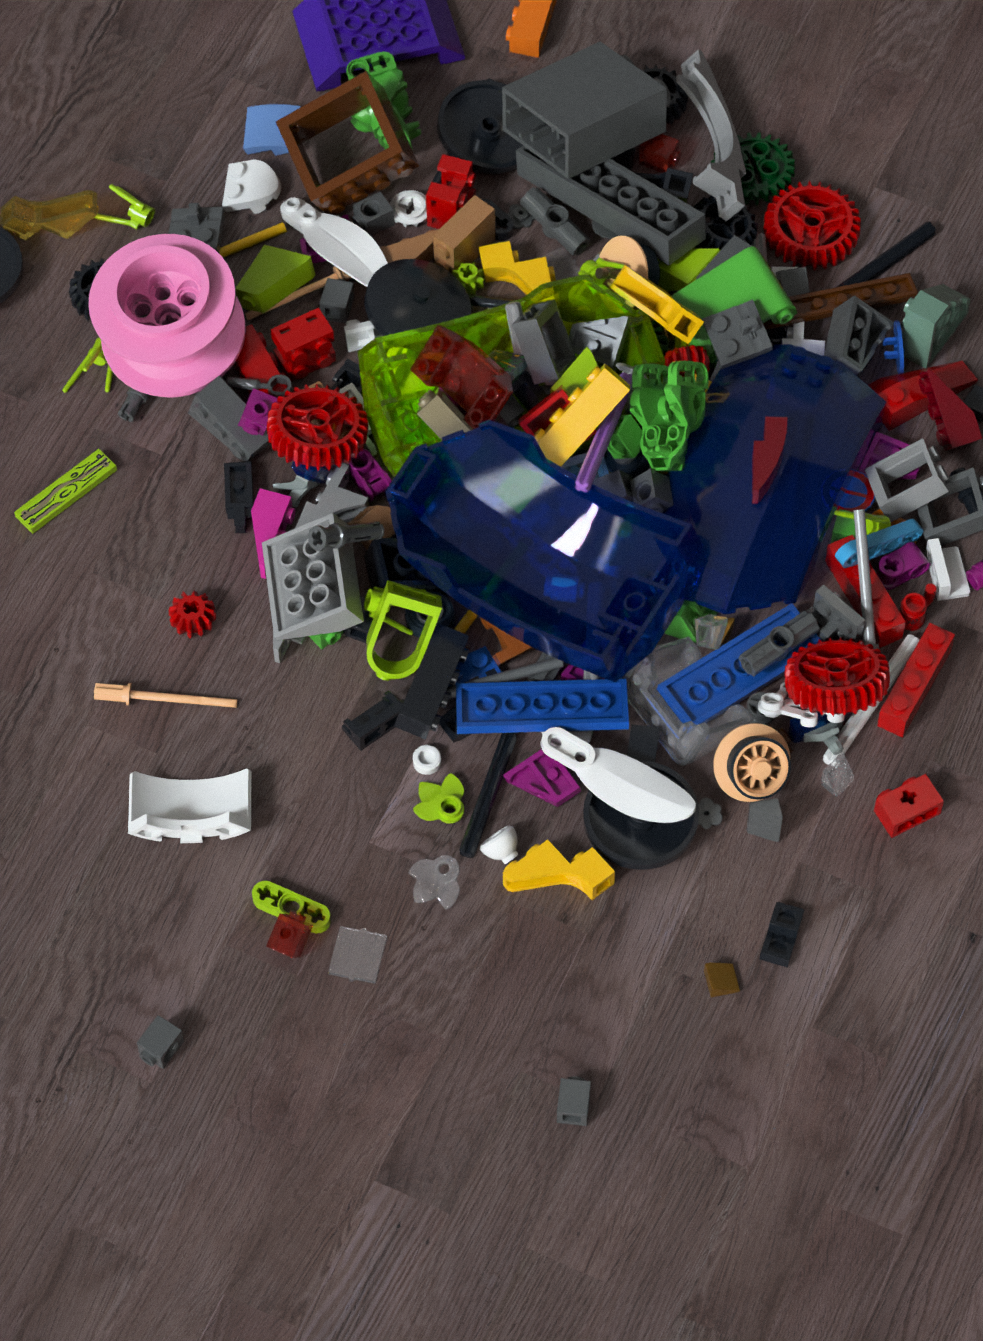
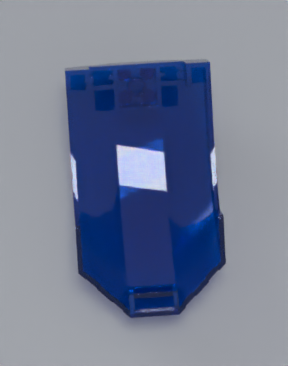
(770, 547)
(535, 555)

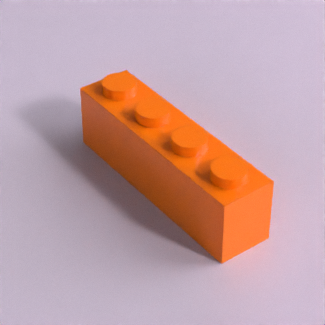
(530, 26)

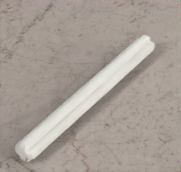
(857, 722)

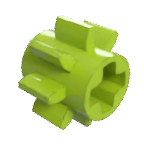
(470, 277)

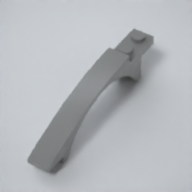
(724, 176)
(333, 500)

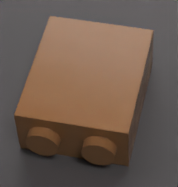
(463, 235)

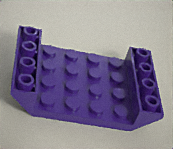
(350, 29)

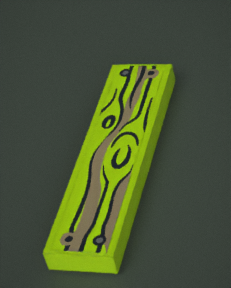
(65, 491)

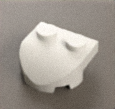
(250, 186)

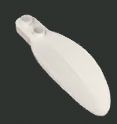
(335, 239)
(620, 779)

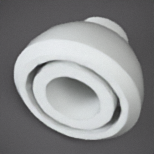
(501, 845)

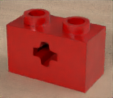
(895, 806)

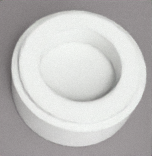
(426, 759)

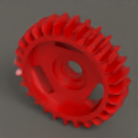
(809, 241)
(317, 445)
(816, 686)

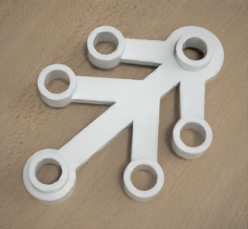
(779, 703)

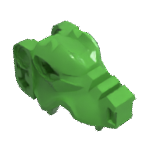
(394, 85)
(668, 410)

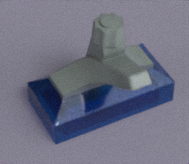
(303, 481)
(823, 731)

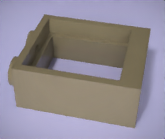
(441, 414)

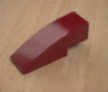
(768, 456)

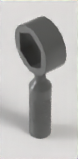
(249, 384)

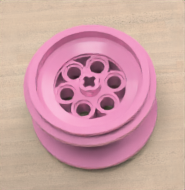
(176, 345)

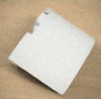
(189, 807)

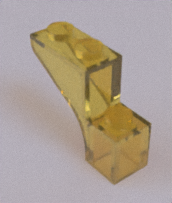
(59, 216)

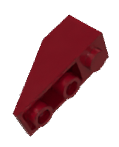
(952, 416)

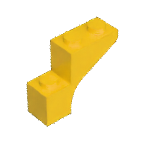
(503, 264)
(657, 304)
(548, 867)

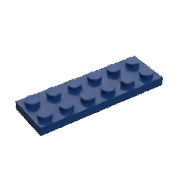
(718, 678)
(541, 705)

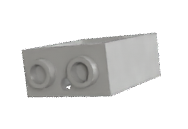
(900, 464)

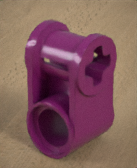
(371, 478)
(902, 566)

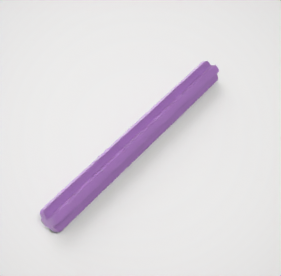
(600, 443)

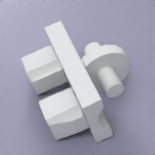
(359, 334)

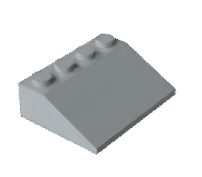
(311, 588)

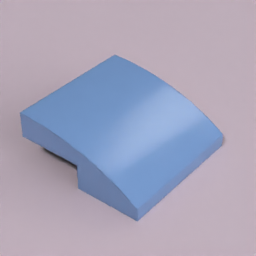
(262, 131)

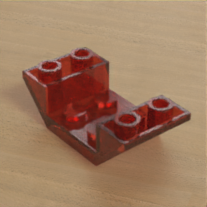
(464, 375)

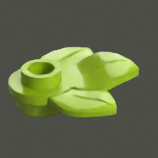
(438, 798)

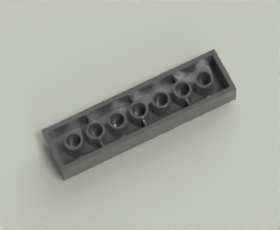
(621, 204)

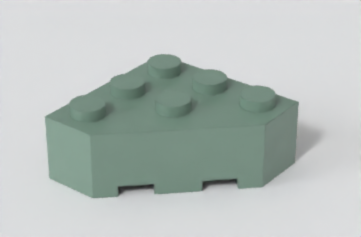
(931, 322)

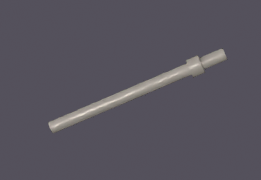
(864, 577)

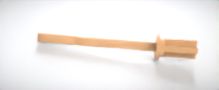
(338, 274)
(123, 693)

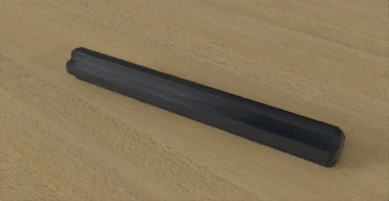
(892, 255)
(487, 795)

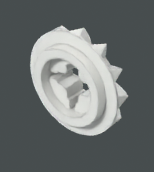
(403, 201)

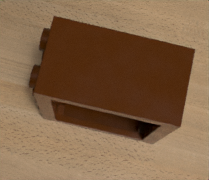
(365, 177)

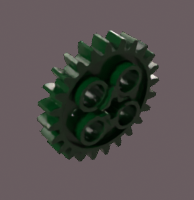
(770, 162)

